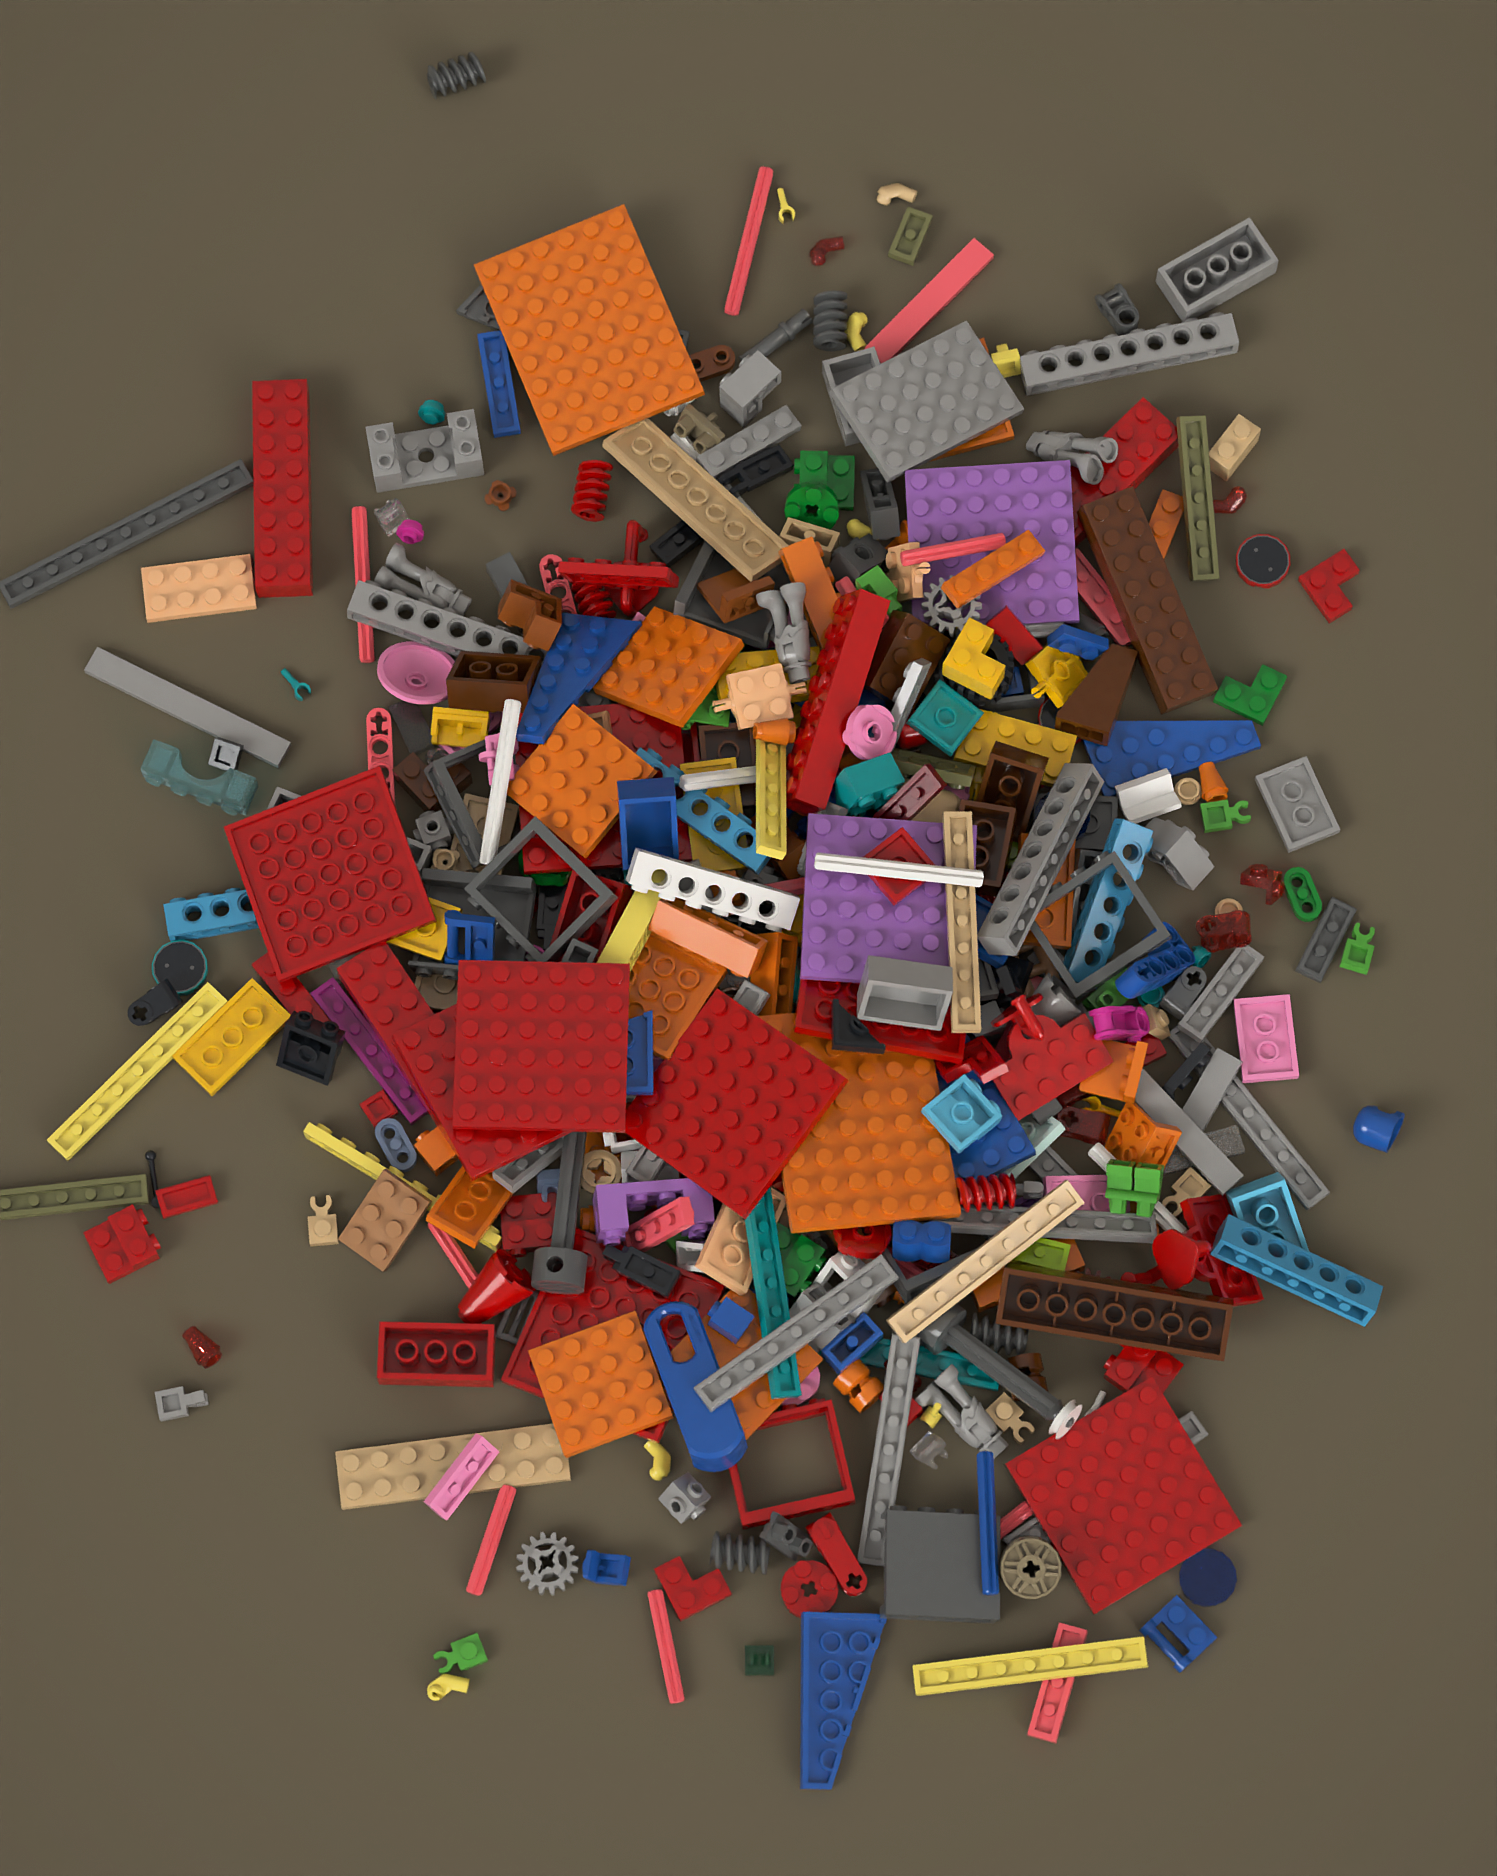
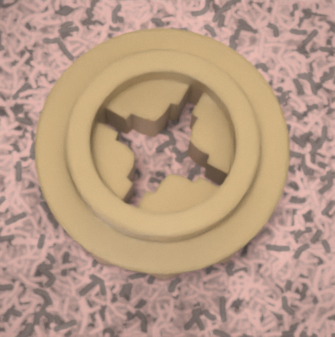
(592, 1161)

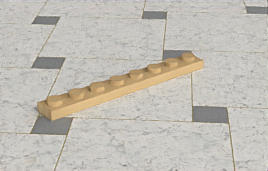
(962, 925)
(985, 1261)

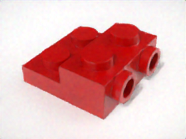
(527, 1223)
(122, 1243)
(1139, 1364)

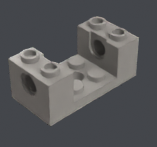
(397, 455)

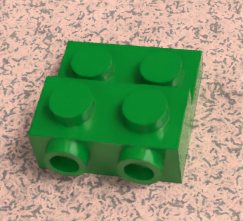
(831, 470)
(799, 1260)

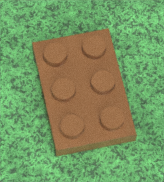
(384, 1220)

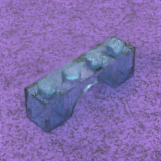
(230, 791)

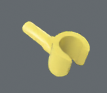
(784, 205)
(932, 1415)

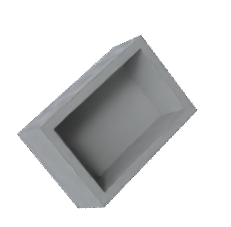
(841, 369)
(904, 993)

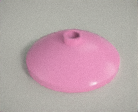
(415, 672)

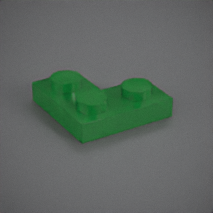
(1252, 701)

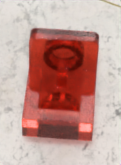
(1262, 877)

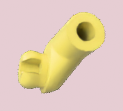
(854, 326)
(857, 529)
(661, 1460)
(446, 1683)

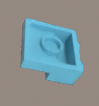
(962, 1113)

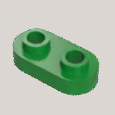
(1302, 895)

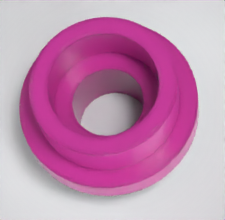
(410, 531)

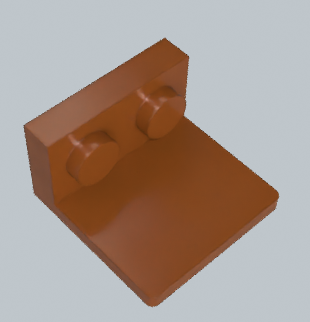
(733, 594)

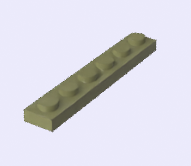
(1197, 498)
(73, 1197)

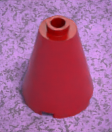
(495, 1289)

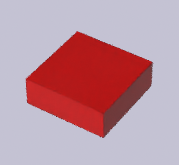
(378, 1108)

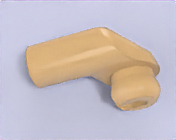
(895, 190)

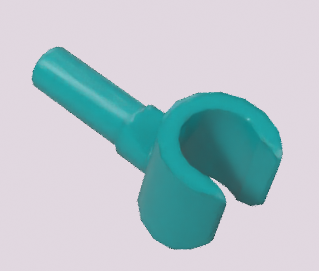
(295, 684)

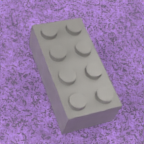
(1217, 270)

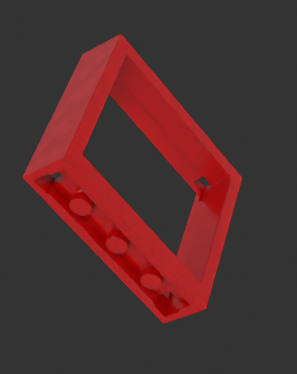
(789, 1414)

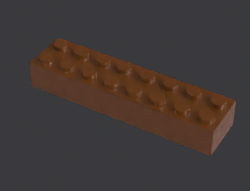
(1147, 600)
(1114, 1311)

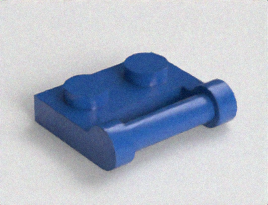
(478, 937)
(1185, 1627)

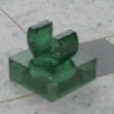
(759, 1660)

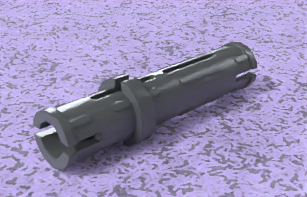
(785, 332)

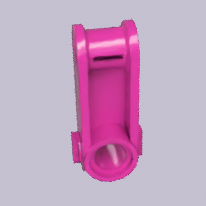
(1120, 1023)

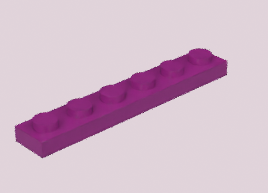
(369, 1048)

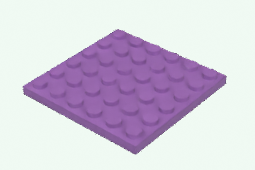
(1008, 500)
(851, 916)

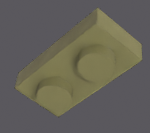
(910, 236)

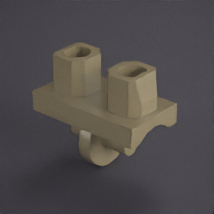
(700, 428)

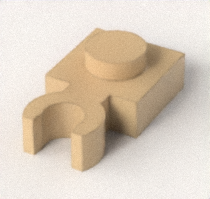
(1187, 1186)
(322, 1227)
(1007, 1415)

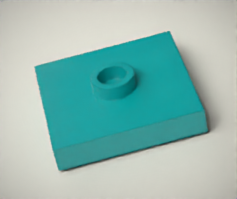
(945, 717)

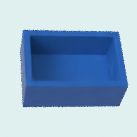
(647, 817)

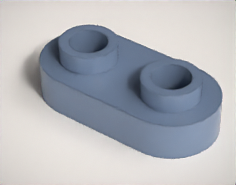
(397, 1145)

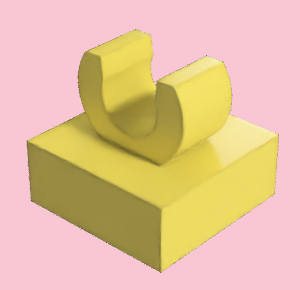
(1007, 360)

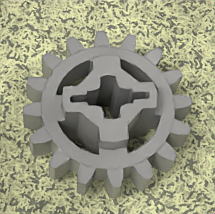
(942, 610)
(557, 1571)

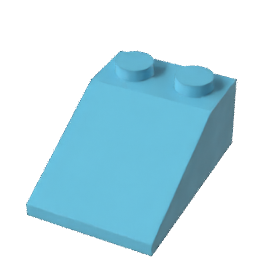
(1268, 1206)

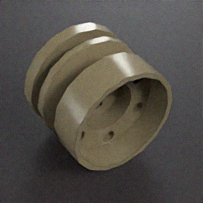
(1015, 1557)

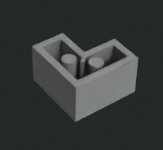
(746, 388)
(1178, 853)

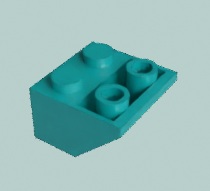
(868, 785)

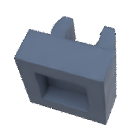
(547, 1182)

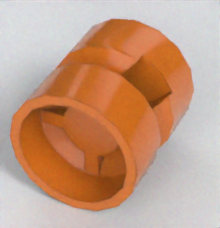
(859, 1386)

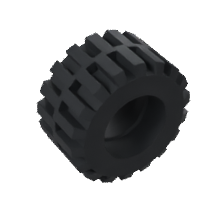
(999, 653)

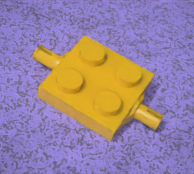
(1056, 674)

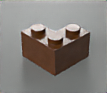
(412, 779)

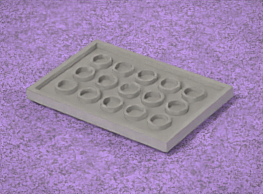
(926, 401)

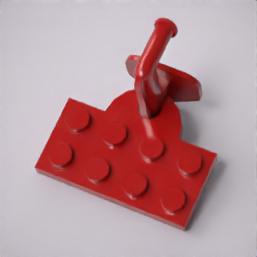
(629, 582)
(1049, 1060)
(1188, 1255)

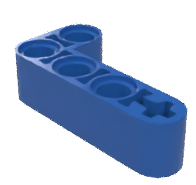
(1157, 969)

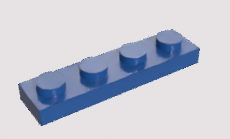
(498, 384)

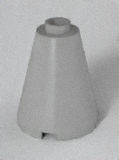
(1057, 1001)

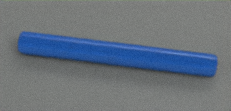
(987, 1523)

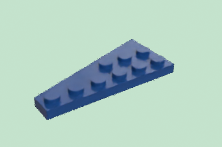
(833, 1676)

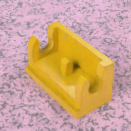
(458, 726)

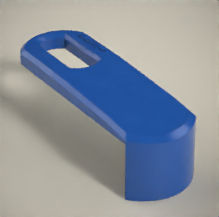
(711, 1437)

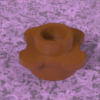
(497, 488)

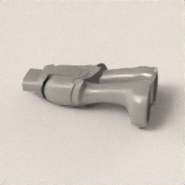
(1066, 446)
(433, 586)
(790, 640)
(973, 1423)

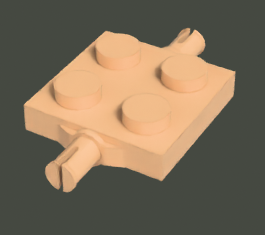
(905, 578)
(759, 696)

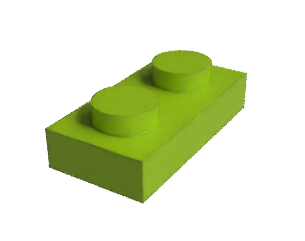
(1045, 1254)

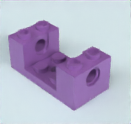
(612, 1200)

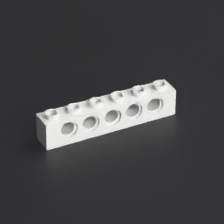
(646, 862)

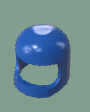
(1377, 1128)

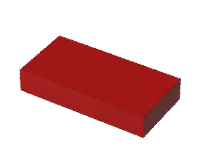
(1016, 635)
(186, 1196)

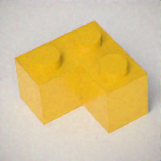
(968, 661)

